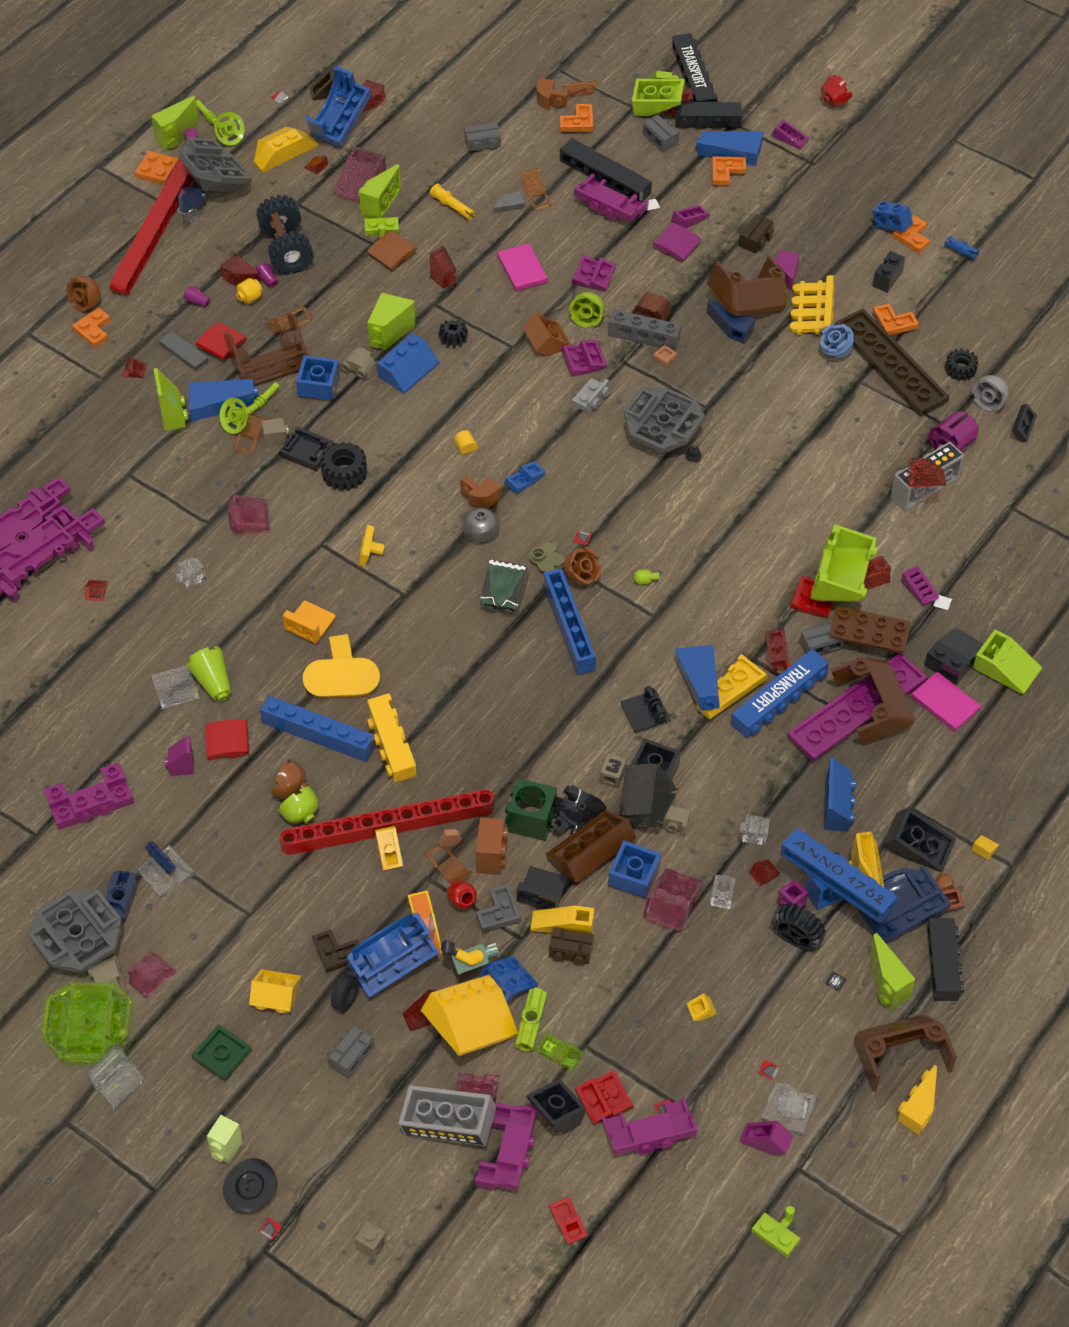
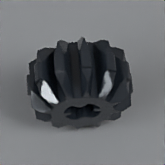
(453, 333)

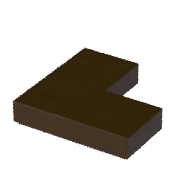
(330, 954)

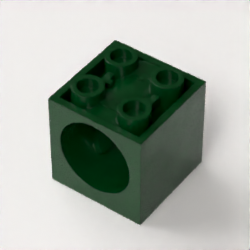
(534, 823)

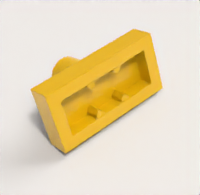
(369, 546)

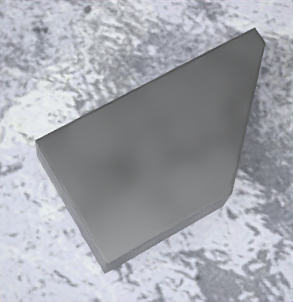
(510, 201)

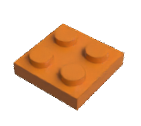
(156, 167)

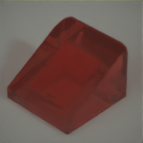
(317, 164)
(134, 368)
(95, 590)
(763, 872)

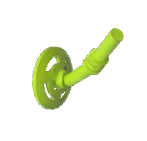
(226, 129)
(240, 416)

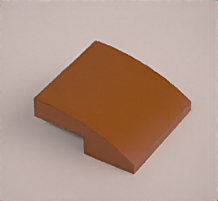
(391, 250)

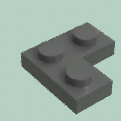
(504, 911)

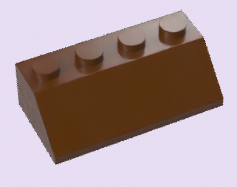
(591, 845)

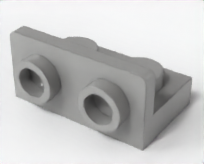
(591, 395)

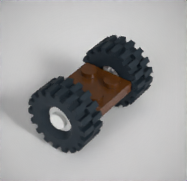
(290, 250)

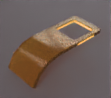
(534, 186)
(281, 323)
(252, 430)
(450, 869)

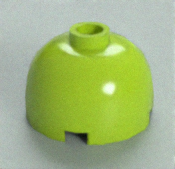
(587, 309)
(300, 807)

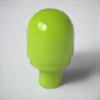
(645, 576)

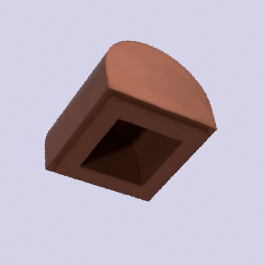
(955, 898)

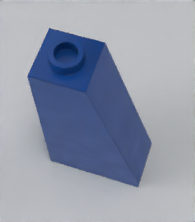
(731, 144)
(208, 397)
(699, 672)

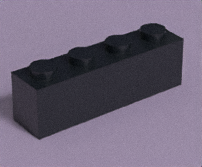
(708, 115)
(944, 959)

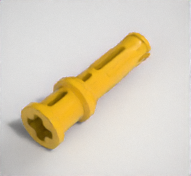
(447, 198)

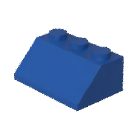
(407, 363)
(839, 797)

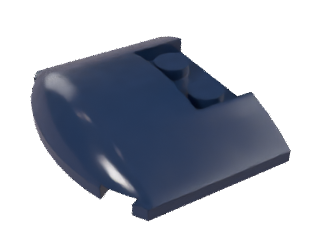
(916, 902)

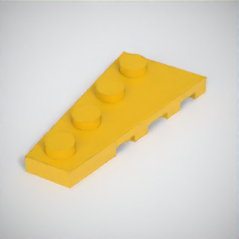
(736, 683)

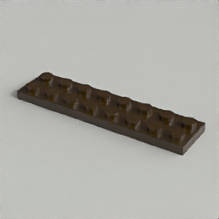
(894, 363)

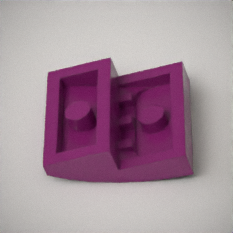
(677, 241)
(593, 273)
(584, 357)

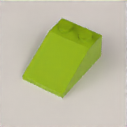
(656, 95)
(171, 122)
(380, 193)
(170, 402)
(891, 977)

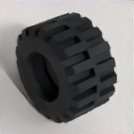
(343, 477)

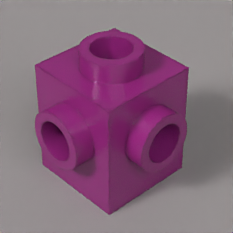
(793, 894)

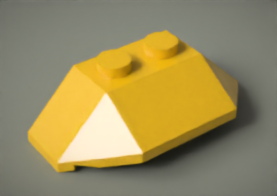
(281, 147)
(866, 856)

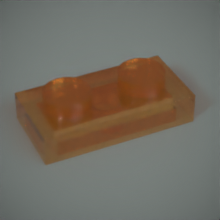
(587, 86)

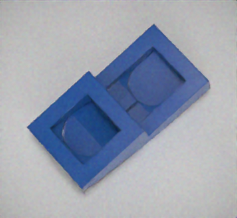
(525, 478)

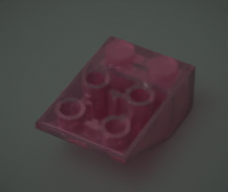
(358, 169)
(672, 899)

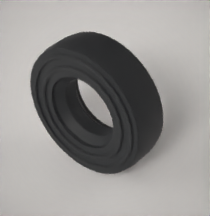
(344, 992)

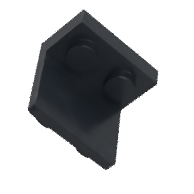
(541, 888)

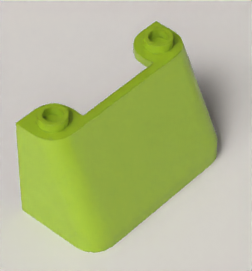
(843, 566)

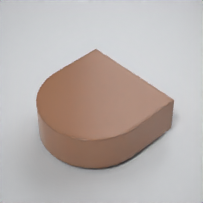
(449, 838)

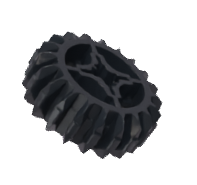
(798, 926)

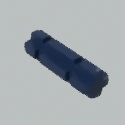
(160, 857)

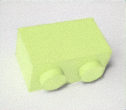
(224, 1139)

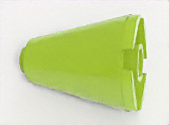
(210, 671)

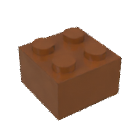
(491, 846)

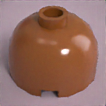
(83, 293)
(582, 566)
(289, 780)

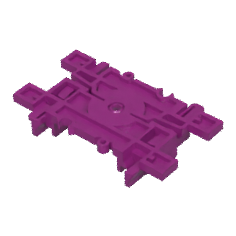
(46, 531)

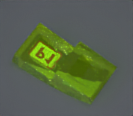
(559, 1052)

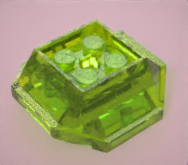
(83, 1003)

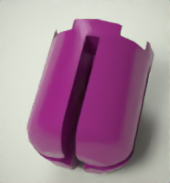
(957, 429)

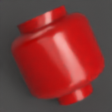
(461, 894)

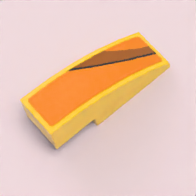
(421, 904)

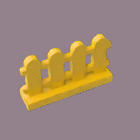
(813, 301)

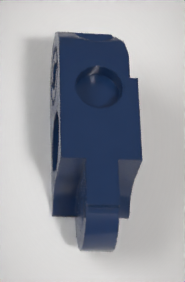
(117, 890)

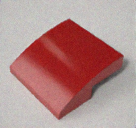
(214, 340)
(802, 602)
(227, 738)
(604, 1097)

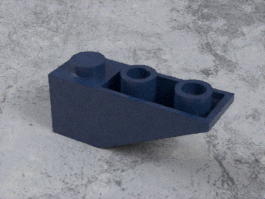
(735, 327)

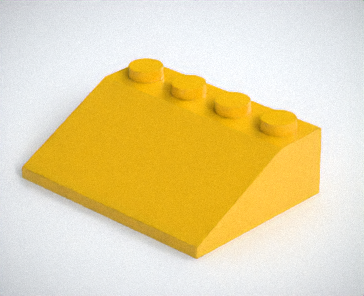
(471, 1015)

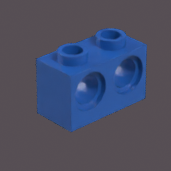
(892, 216)

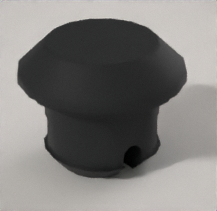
(693, 453)

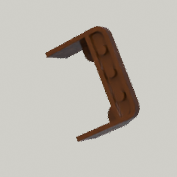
(750, 296)
(272, 363)
(893, 713)
(873, 1042)

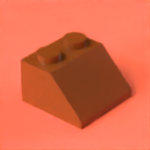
(545, 335)

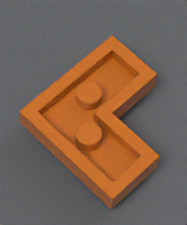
(580, 122)
(723, 166)
(911, 236)
(894, 323)
(90, 326)

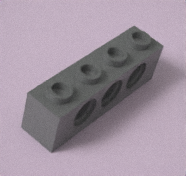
(644, 329)

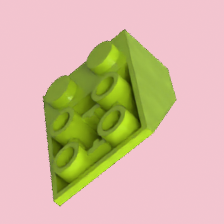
(1006, 662)

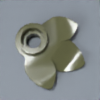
(546, 557)

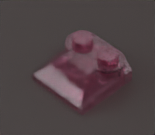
(248, 514)

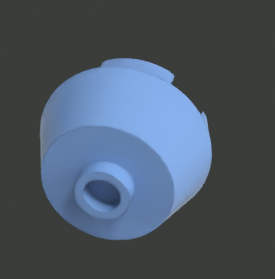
(837, 340)

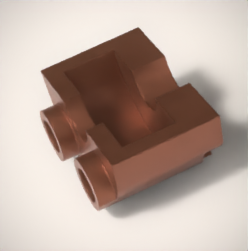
(653, 306)

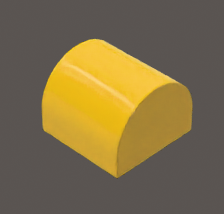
(465, 442)

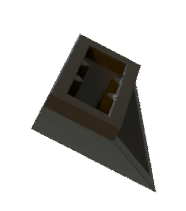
(322, 86)

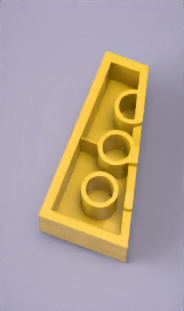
(390, 738)

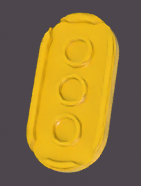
(341, 678)

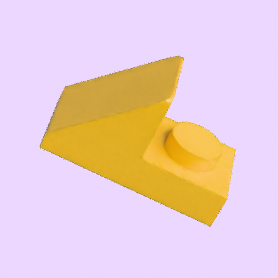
(388, 848)

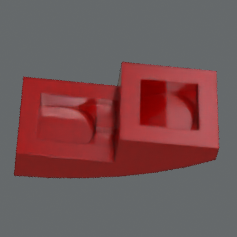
(568, 1220)

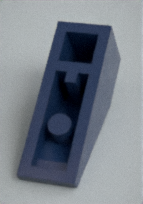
(191, 198)

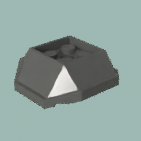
(212, 165)
(662, 418)
(73, 913)

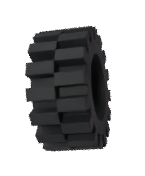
(961, 357)

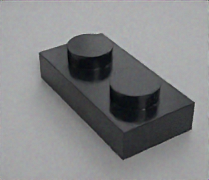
(1024, 423)

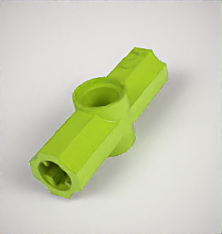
(529, 1029)

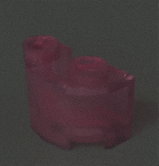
(149, 974)
(482, 1085)

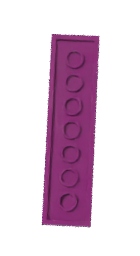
(850, 711)

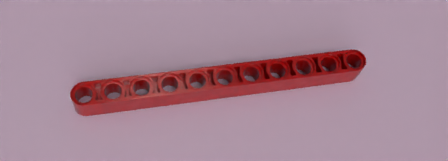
(150, 231)
(378, 818)

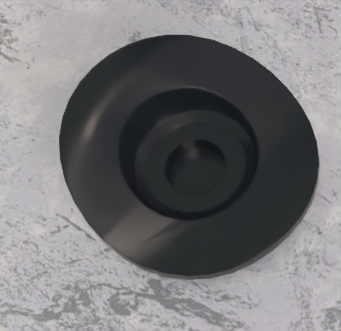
(249, 1185)

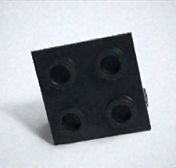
(645, 710)

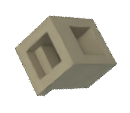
(677, 820)

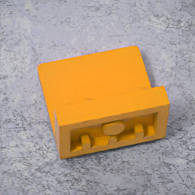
(308, 621)

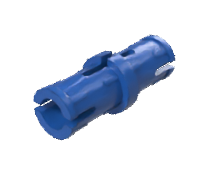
(961, 247)

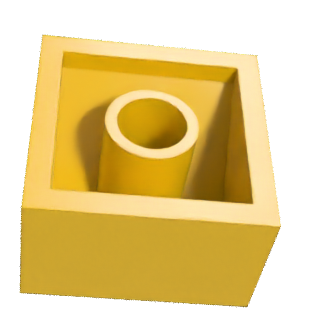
(274, 990)

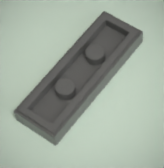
(183, 350)

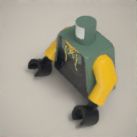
(470, 957)

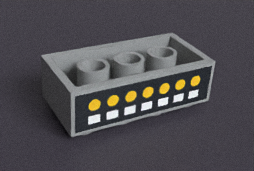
(946, 457)
(447, 1115)

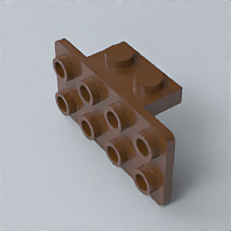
(870, 629)

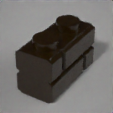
(756, 233)
(571, 946)

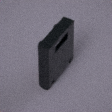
(304, 449)

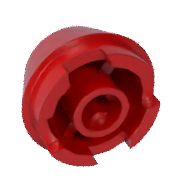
(835, 91)

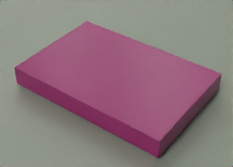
(522, 267)
(946, 701)

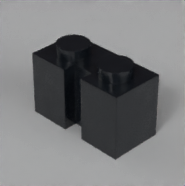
(889, 271)

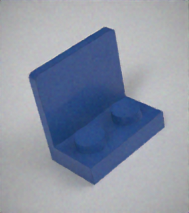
(509, 976)

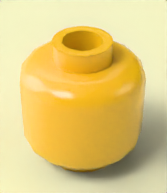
(248, 291)

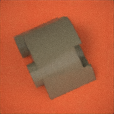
(360, 362)
(108, 972)

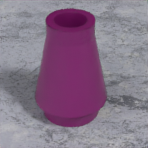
(266, 274)
(195, 296)

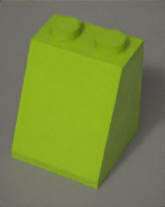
(390, 320)

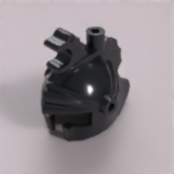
(576, 809)

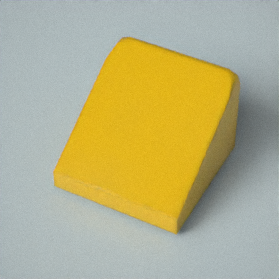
(984, 847)
(701, 1008)

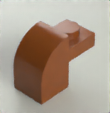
(548, 96)
(481, 495)

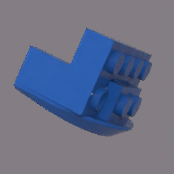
(339, 116)
(390, 954)

